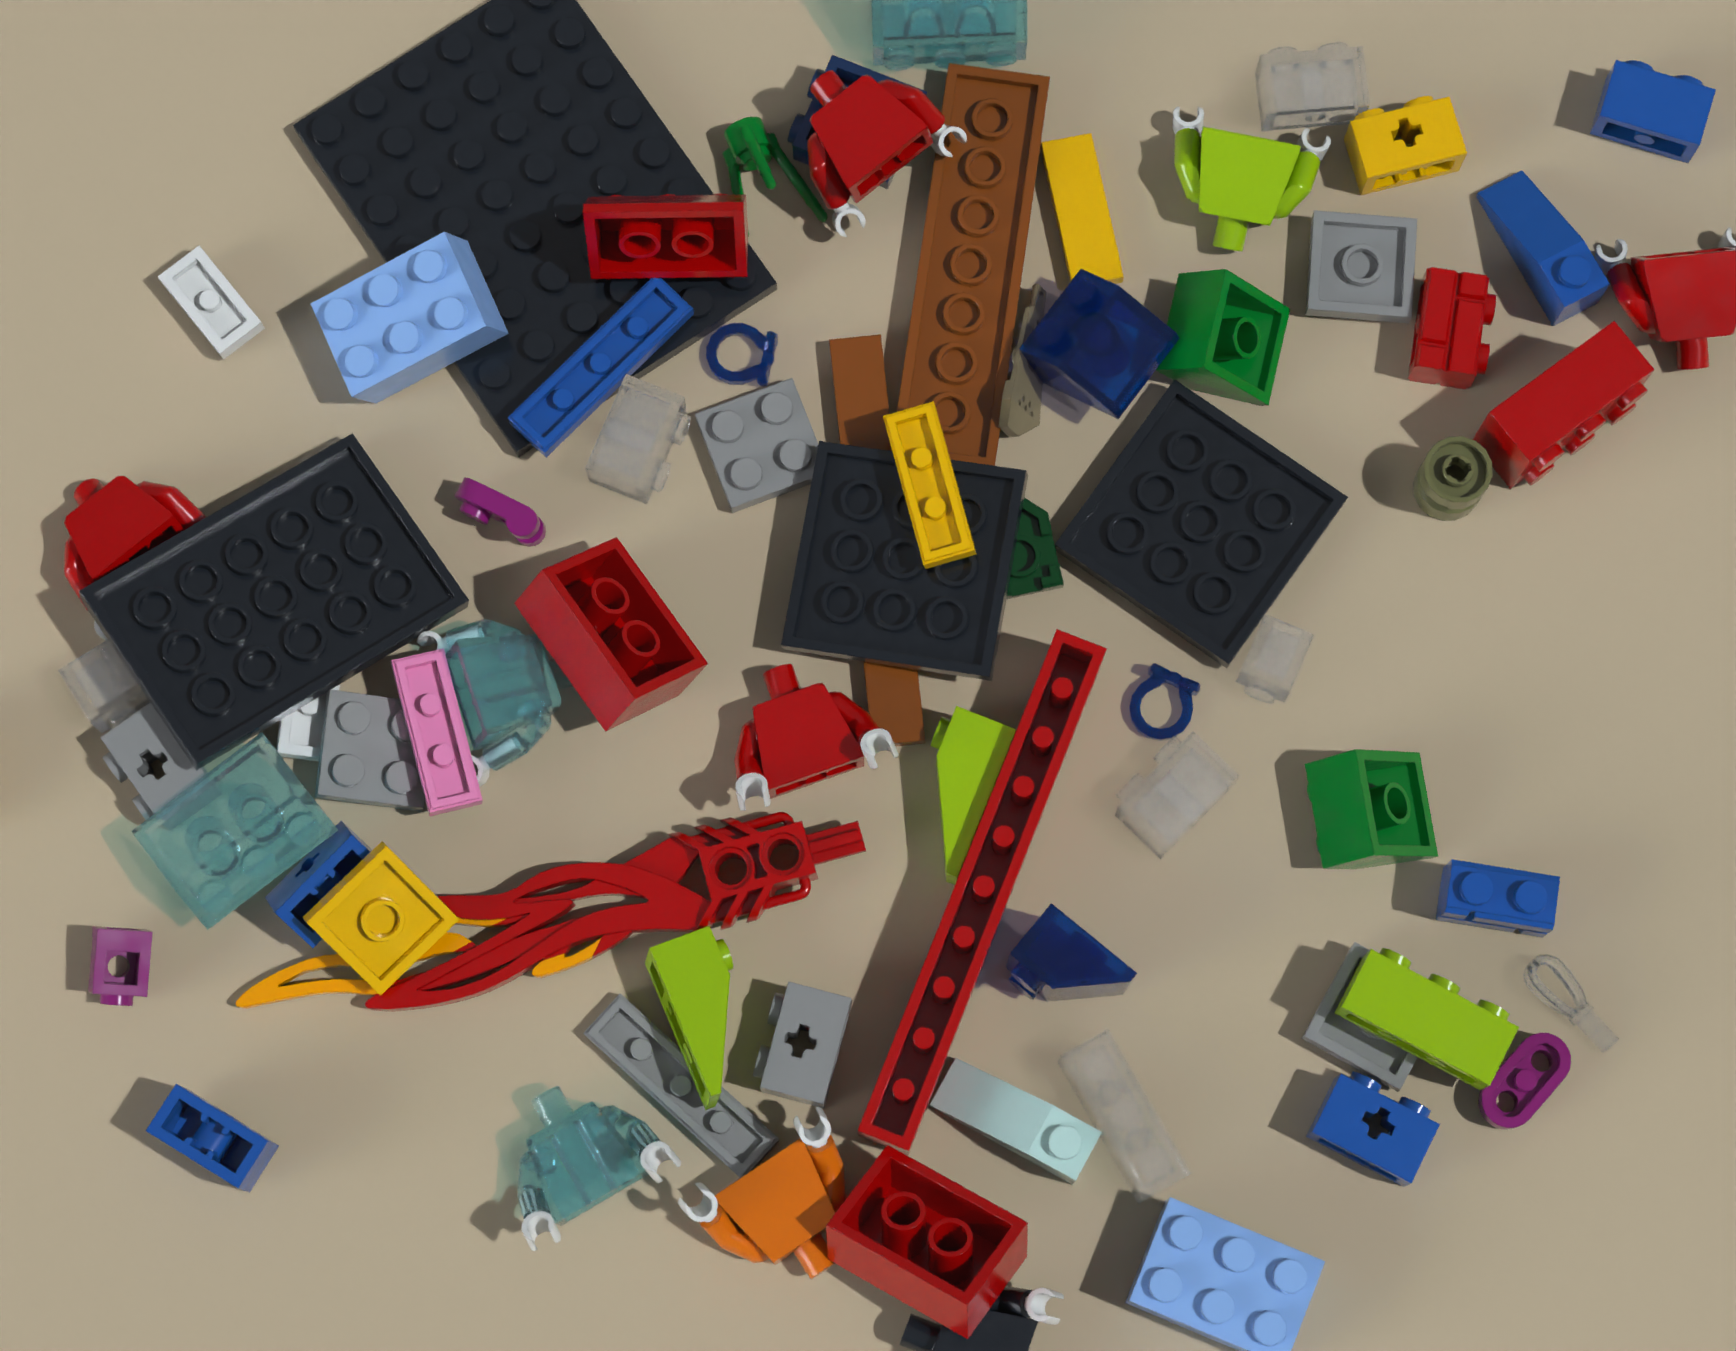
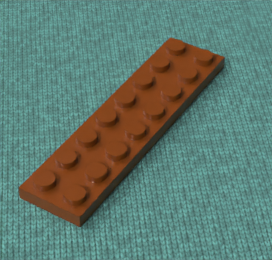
(974, 255)

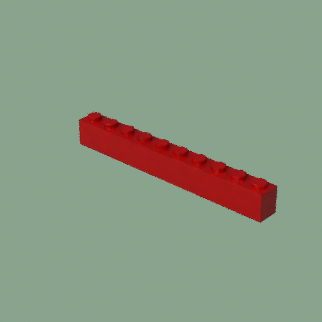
(981, 893)

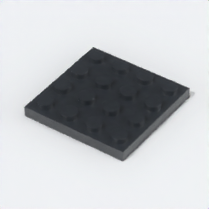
(1200, 523)
(863, 579)

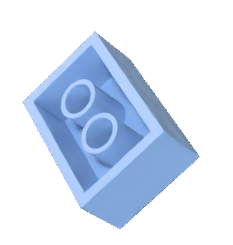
(409, 318)
(1224, 1280)

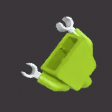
(1242, 175)

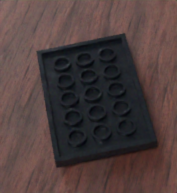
(273, 600)

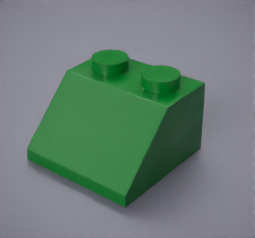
(1226, 336)
(1370, 809)

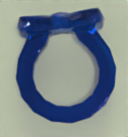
(757, 372)
(1158, 676)

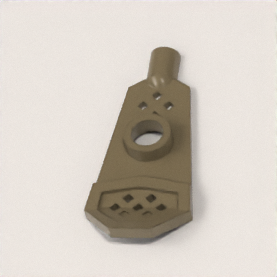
(1023, 391)

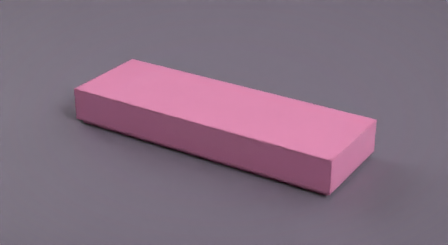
(436, 732)

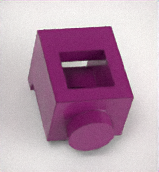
(135, 948)

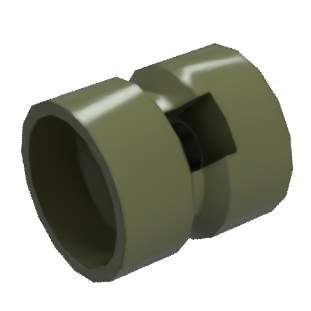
(1452, 478)

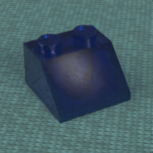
(1098, 344)
(1065, 962)

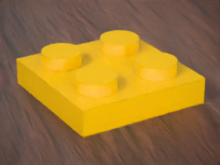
(381, 918)

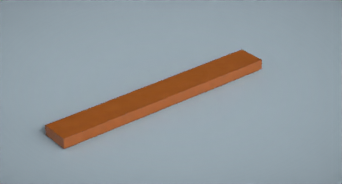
(860, 409)

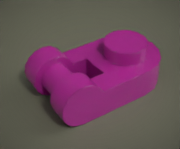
(485, 503)

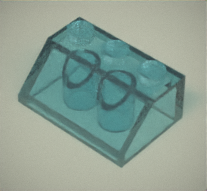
(948, 32)
(234, 831)

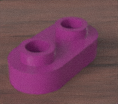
(1523, 1082)

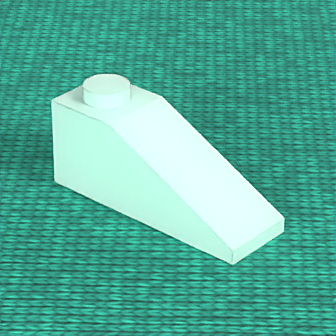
(1016, 1120)

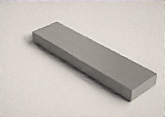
(662, 1072)

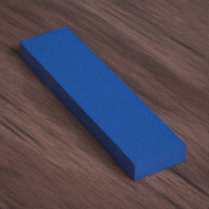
(600, 365)

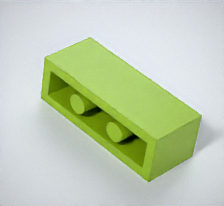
(1428, 1018)

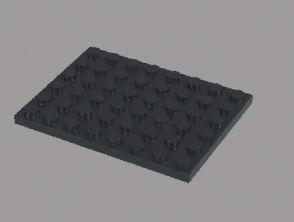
(501, 144)

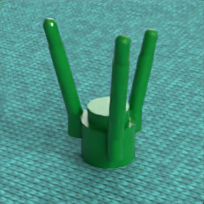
(752, 149)

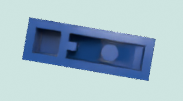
(1544, 248)

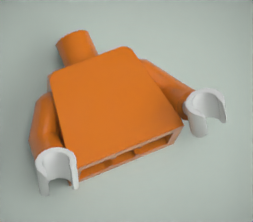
(780, 1203)

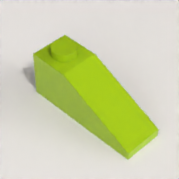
(967, 769)
(694, 992)

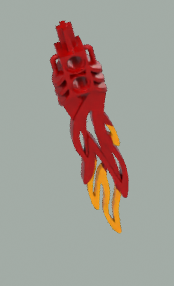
(647, 876)

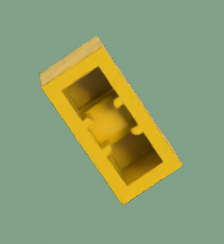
(1386, 163)

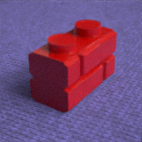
(1450, 328)

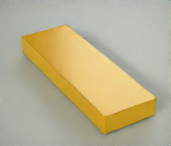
(1081, 207)
(929, 485)

